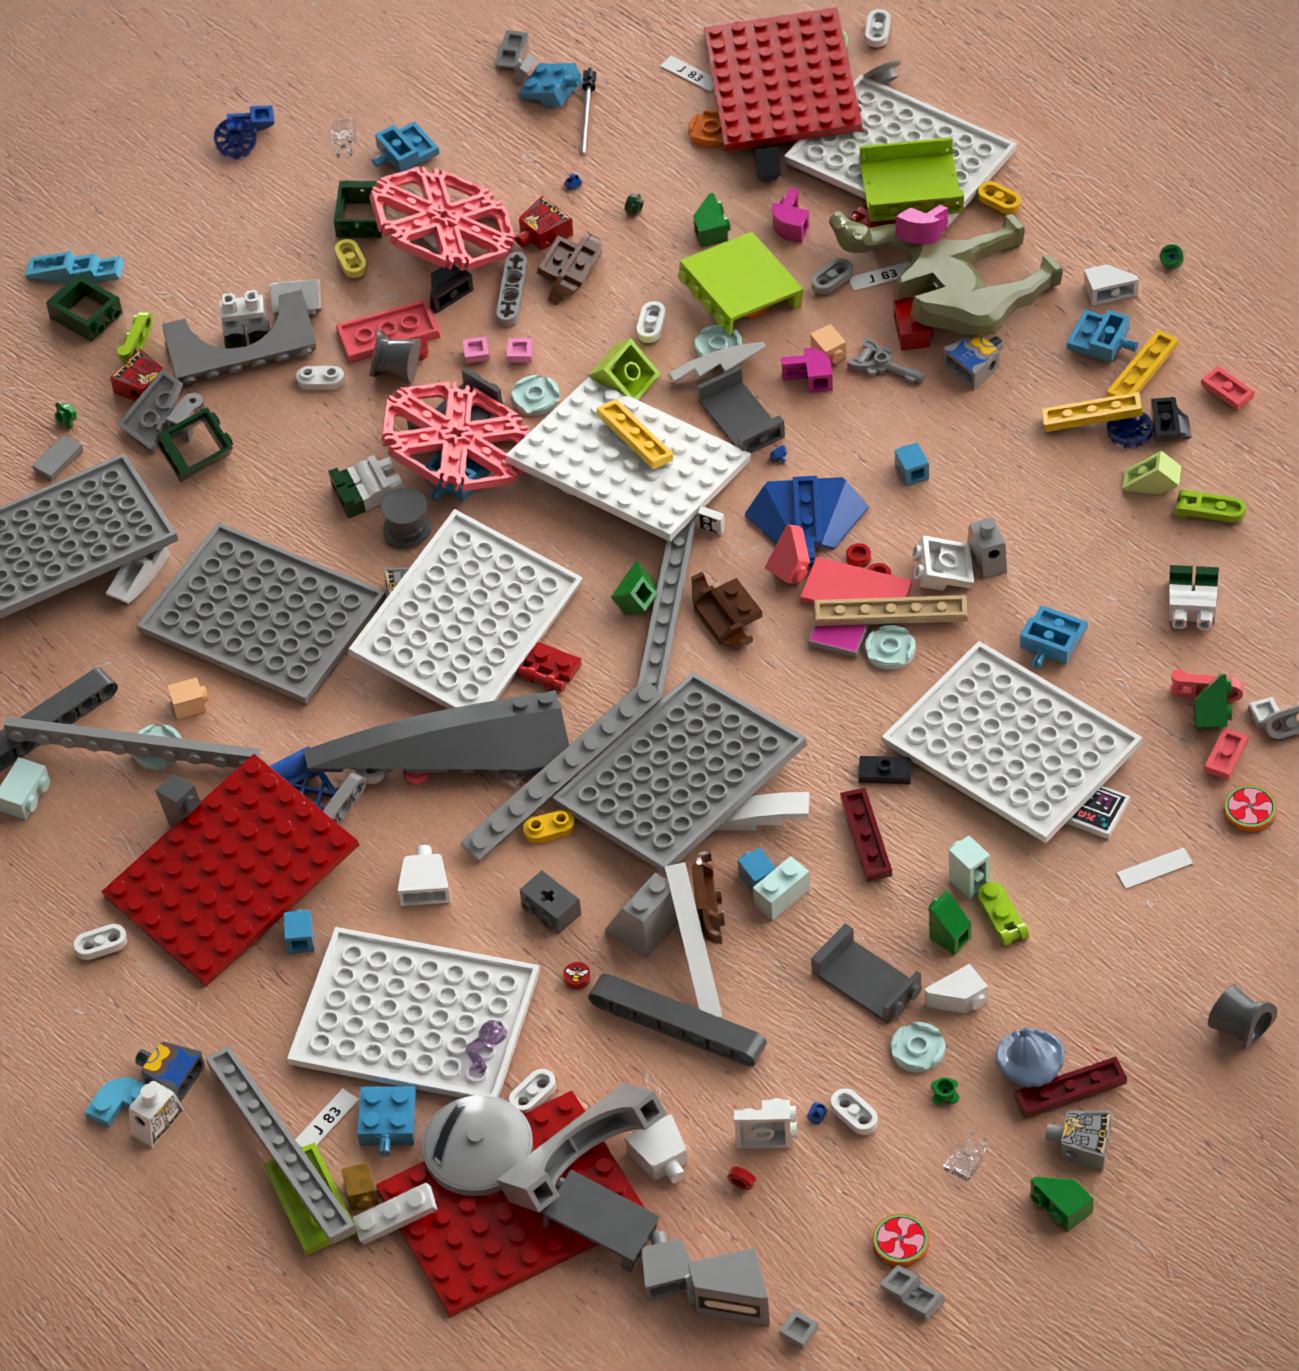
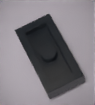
(885, 770)

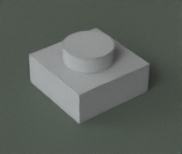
(522, 68)
(798, 1329)

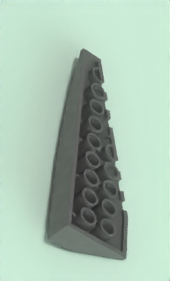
(489, 735)

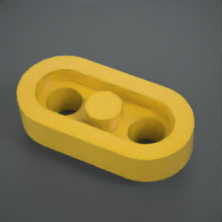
(999, 197)
(549, 827)

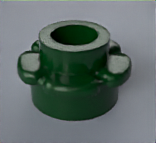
(634, 204)

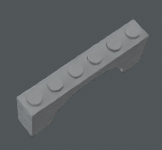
(196, 359)
(534, 1178)

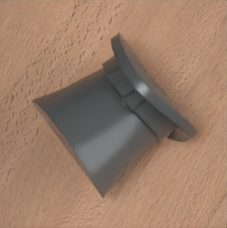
(395, 356)
(405, 518)
(1242, 1016)

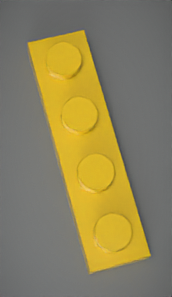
(1144, 364)
(1092, 412)
(634, 434)

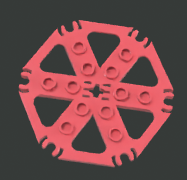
(428, 215)
(452, 434)

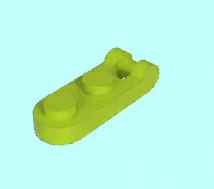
(137, 337)
(1209, 506)
(1001, 913)

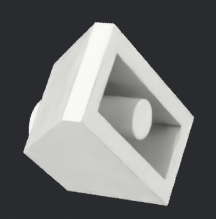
(1109, 284)
(957, 992)

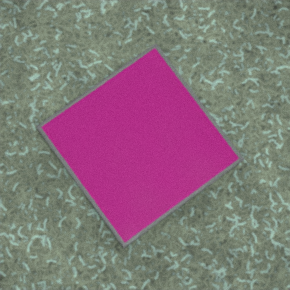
(839, 639)

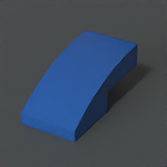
(259, 116)

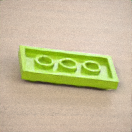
(306, 1229)

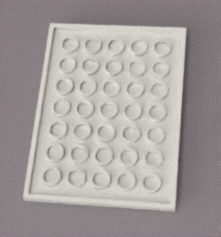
(894, 118)
(594, 464)
(465, 614)
(1012, 741)
(408, 1011)

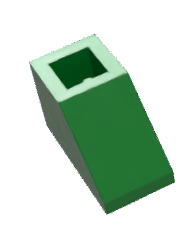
(710, 223)
(635, 590)
(1211, 703)
(948, 923)
(1063, 1200)

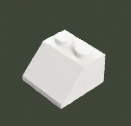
(310, 288)

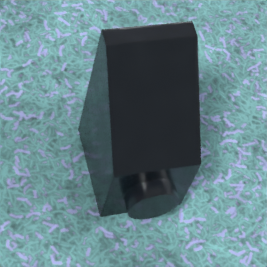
(767, 163)

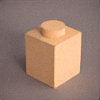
(830, 343)
(188, 698)

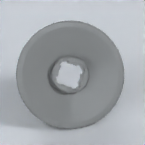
(884, 73)

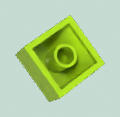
(625, 370)

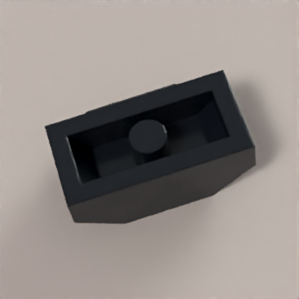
(449, 287)
(1168, 420)

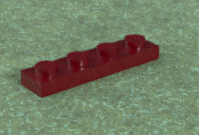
(866, 834)
(1071, 1087)

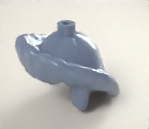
(1030, 1057)

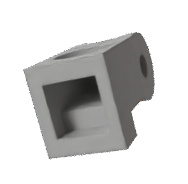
(185, 408)

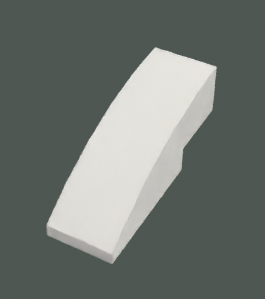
(137, 575)

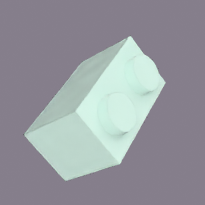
(23, 788)
(968, 866)
(781, 888)

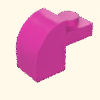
(790, 220)
(921, 227)
(813, 366)

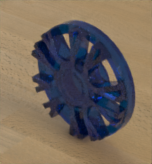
(235, 137)
(1130, 428)

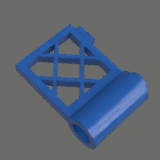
(295, 771)

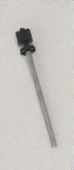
(588, 85)

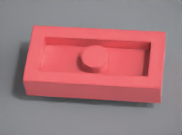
(1227, 388)
(1226, 754)

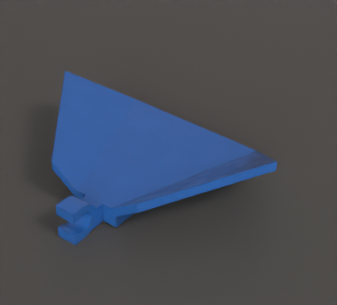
(820, 506)

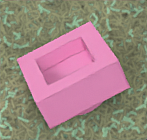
(476, 350)
(519, 350)

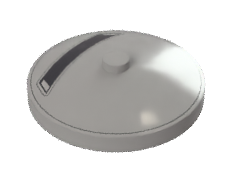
(475, 1144)

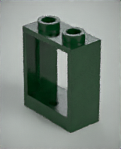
(350, 193)
(72, 293)
(173, 455)

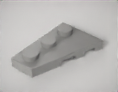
(151, 409)

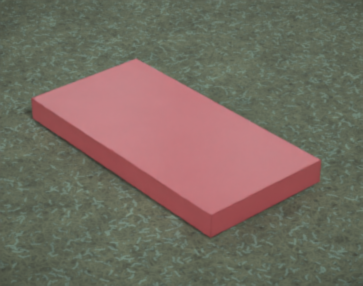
(402, 322)
(842, 581)

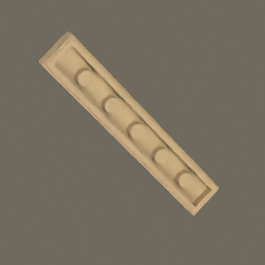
(890, 610)

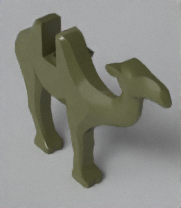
(957, 291)

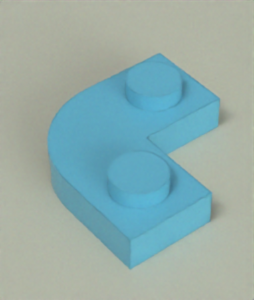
(112, 1098)

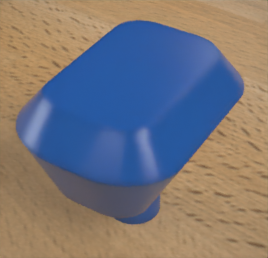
(573, 181)
(778, 454)
(817, 1113)

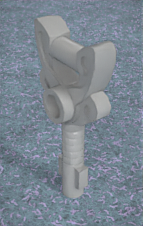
(881, 363)

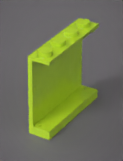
(910, 176)
(738, 280)

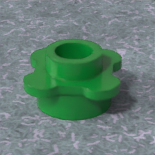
(65, 414)
(941, 1085)

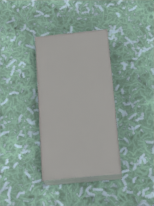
(57, 457)

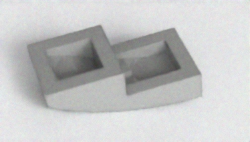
(511, 49)
(911, 1293)

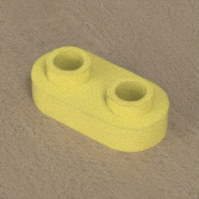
(350, 258)

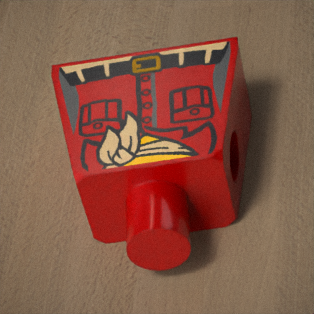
(543, 224)
(135, 376)

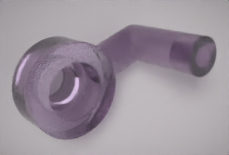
(490, 1035)

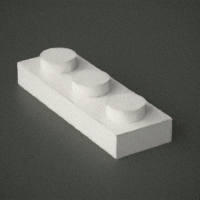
(395, 1213)

